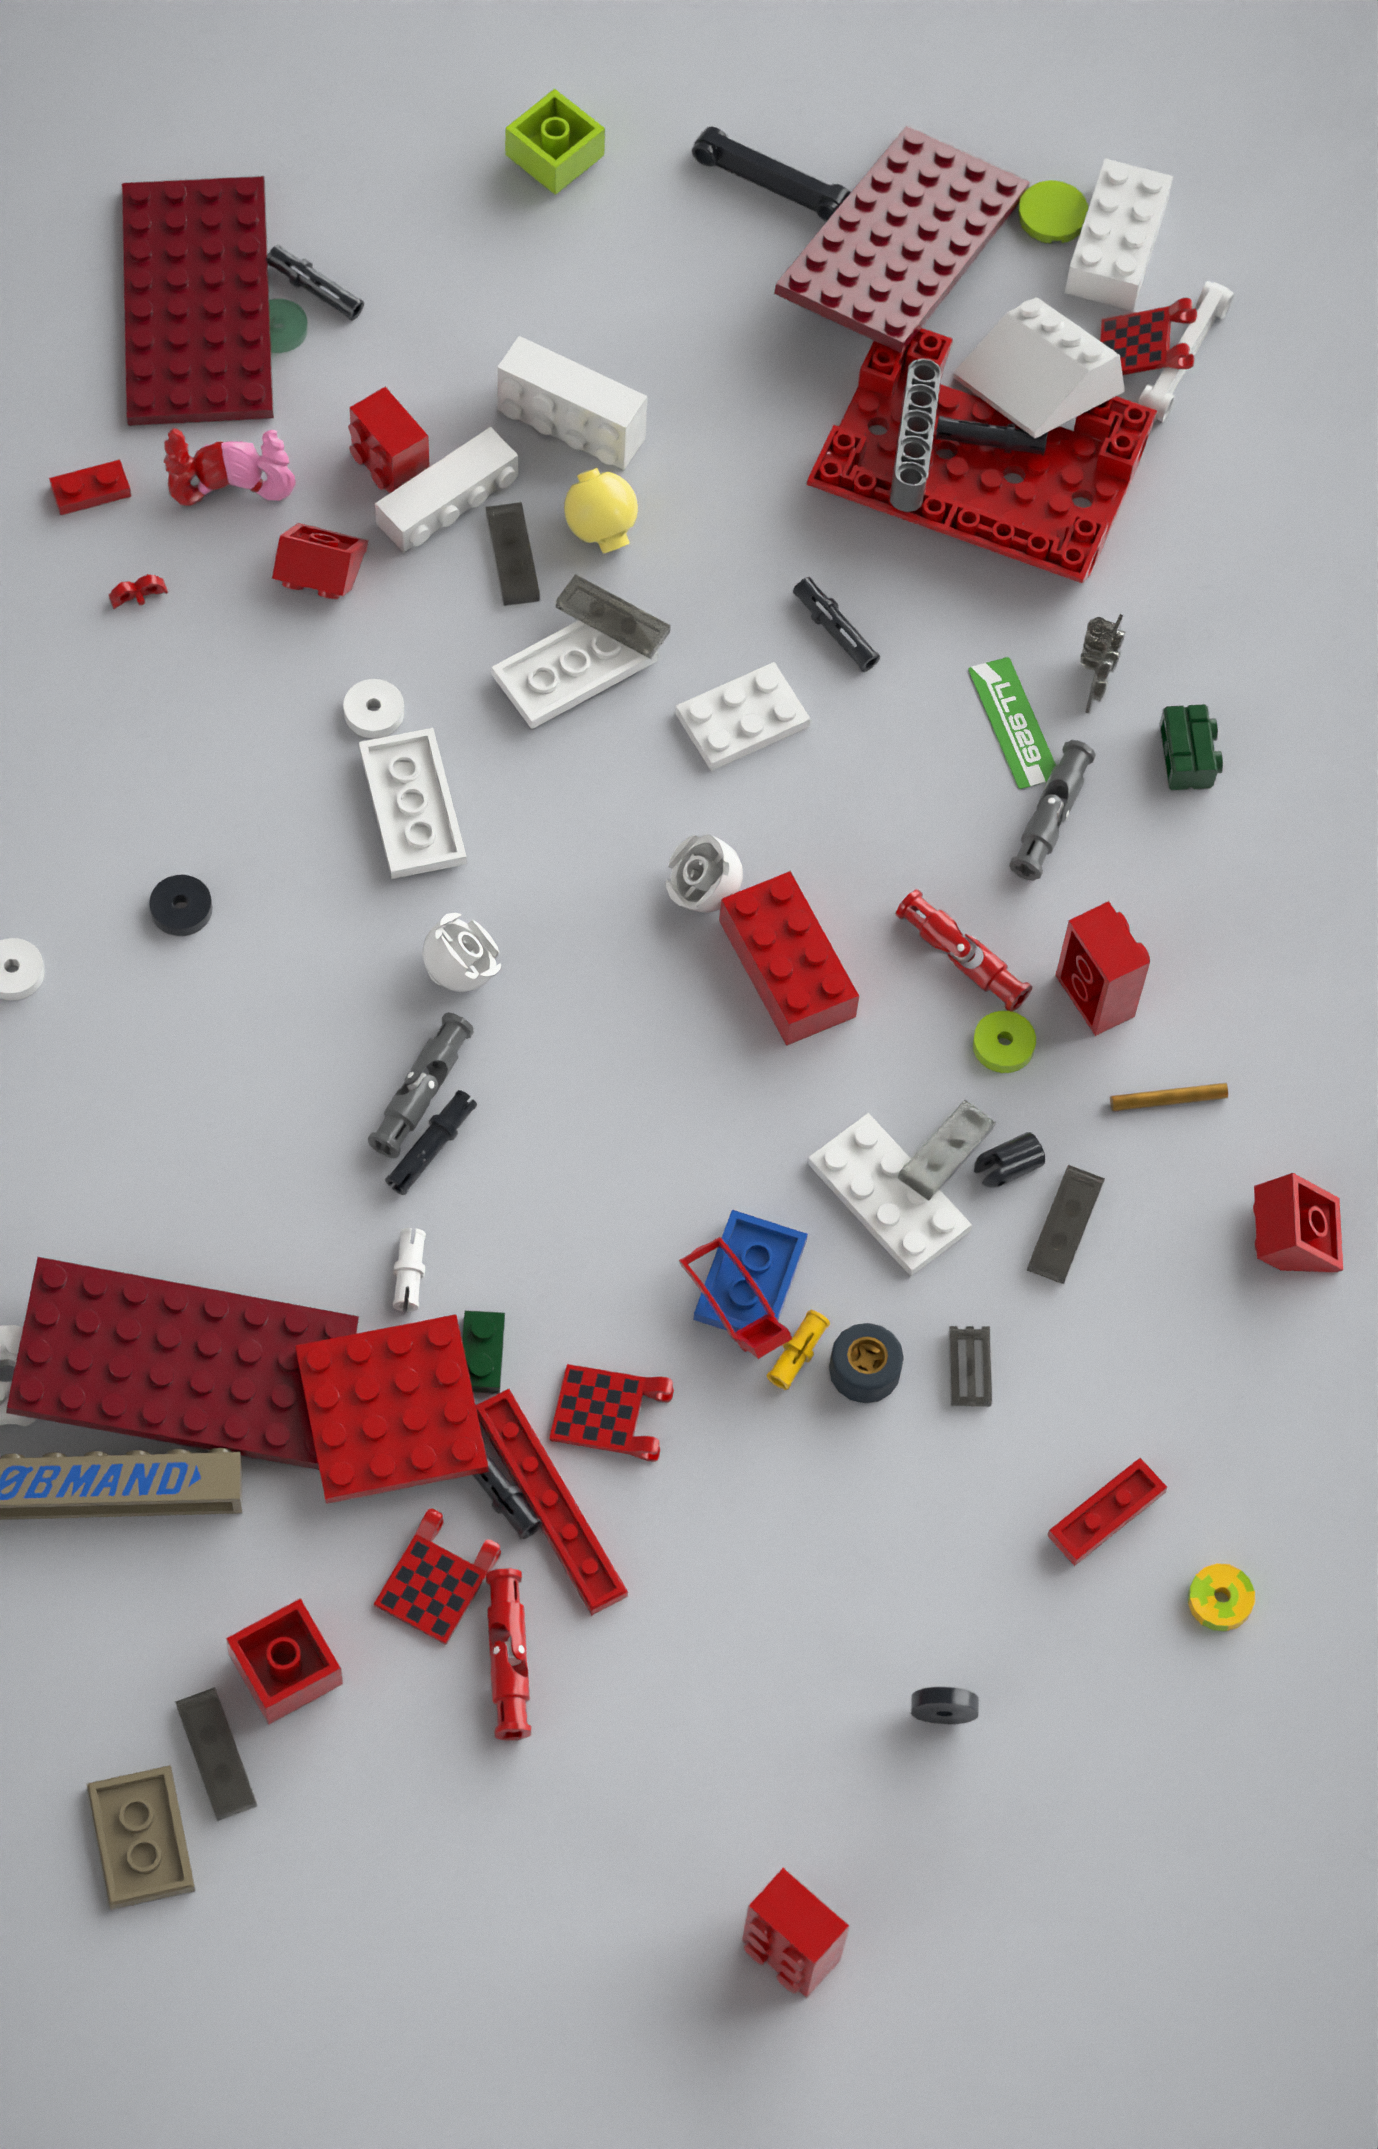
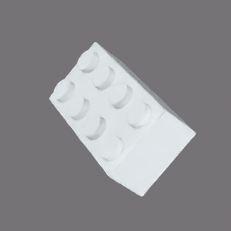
(1118, 234)
(571, 403)

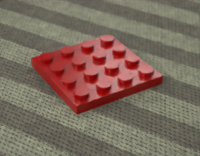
(391, 1409)

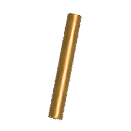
(1169, 1096)

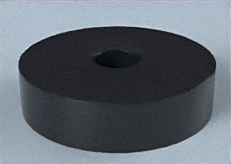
(180, 920)
(944, 1705)

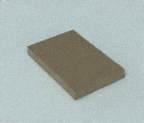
(140, 1837)

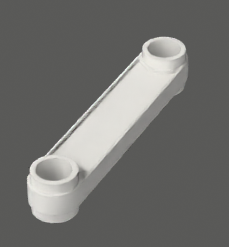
(1212, 303)

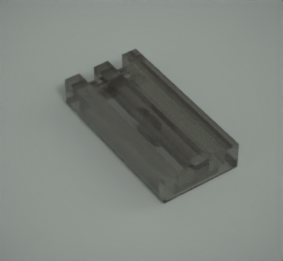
(970, 1334)

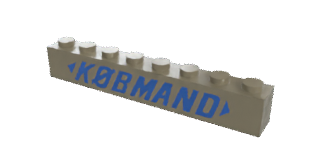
(120, 1484)

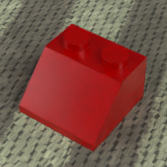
(318, 560)
(1297, 1225)

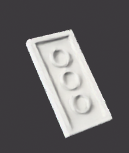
(565, 671)
(412, 803)
(863, 1173)

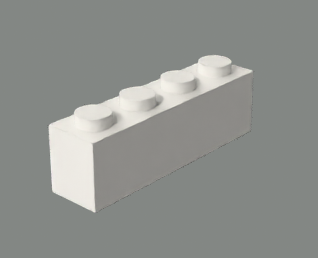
(447, 490)

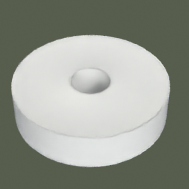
(373, 723)
(30, 972)

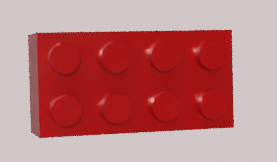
(788, 958)

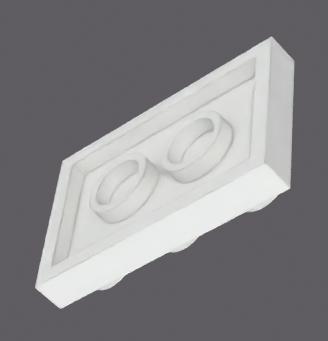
(742, 716)

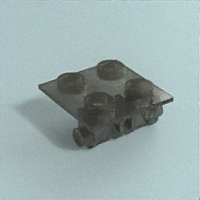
(1101, 654)

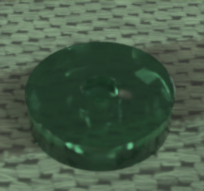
(294, 329)

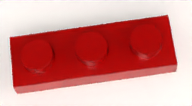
(1107, 1511)

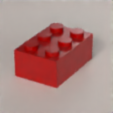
(1102, 967)
(794, 1933)

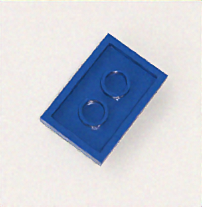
(769, 1256)

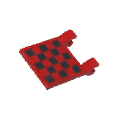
(1144, 338)
(603, 1409)
(432, 1584)

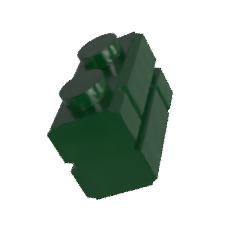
(1189, 747)

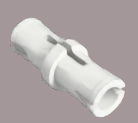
(409, 1270)

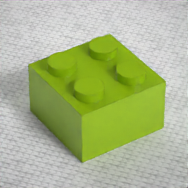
(555, 141)

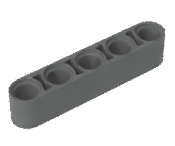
(915, 435)

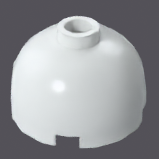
(703, 873)
(460, 954)

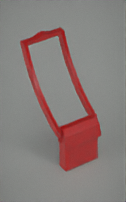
(757, 1337)

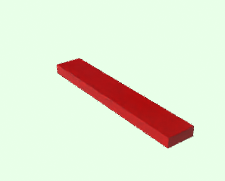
(551, 1502)

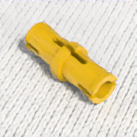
(798, 1350)

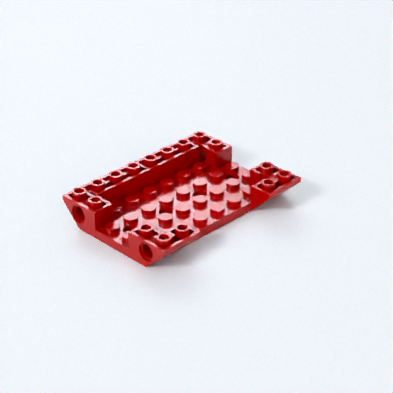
(969, 492)

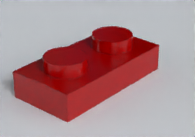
(90, 487)

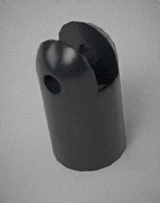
(1014, 1158)

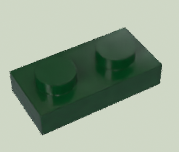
(484, 1349)

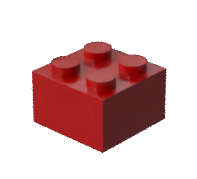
(387, 440)
(284, 1661)

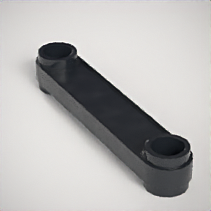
(717, 149)

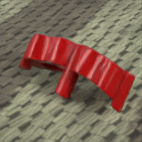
(142, 587)

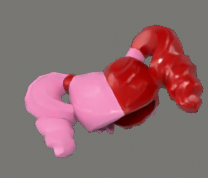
(226, 465)

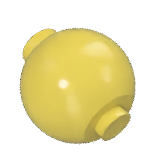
(601, 509)

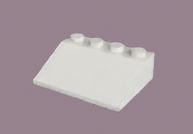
(1041, 368)

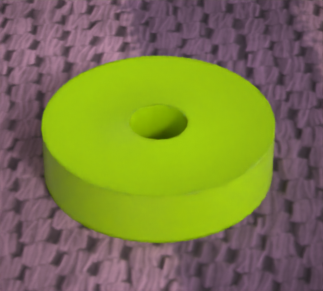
(1004, 1057)

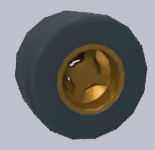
(869, 1348)

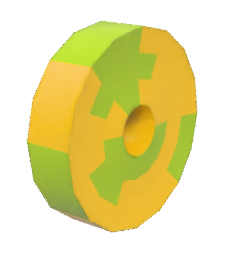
(1217, 1614)

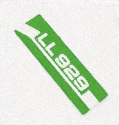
(1013, 721)

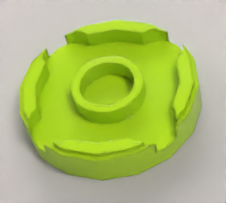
(1052, 211)

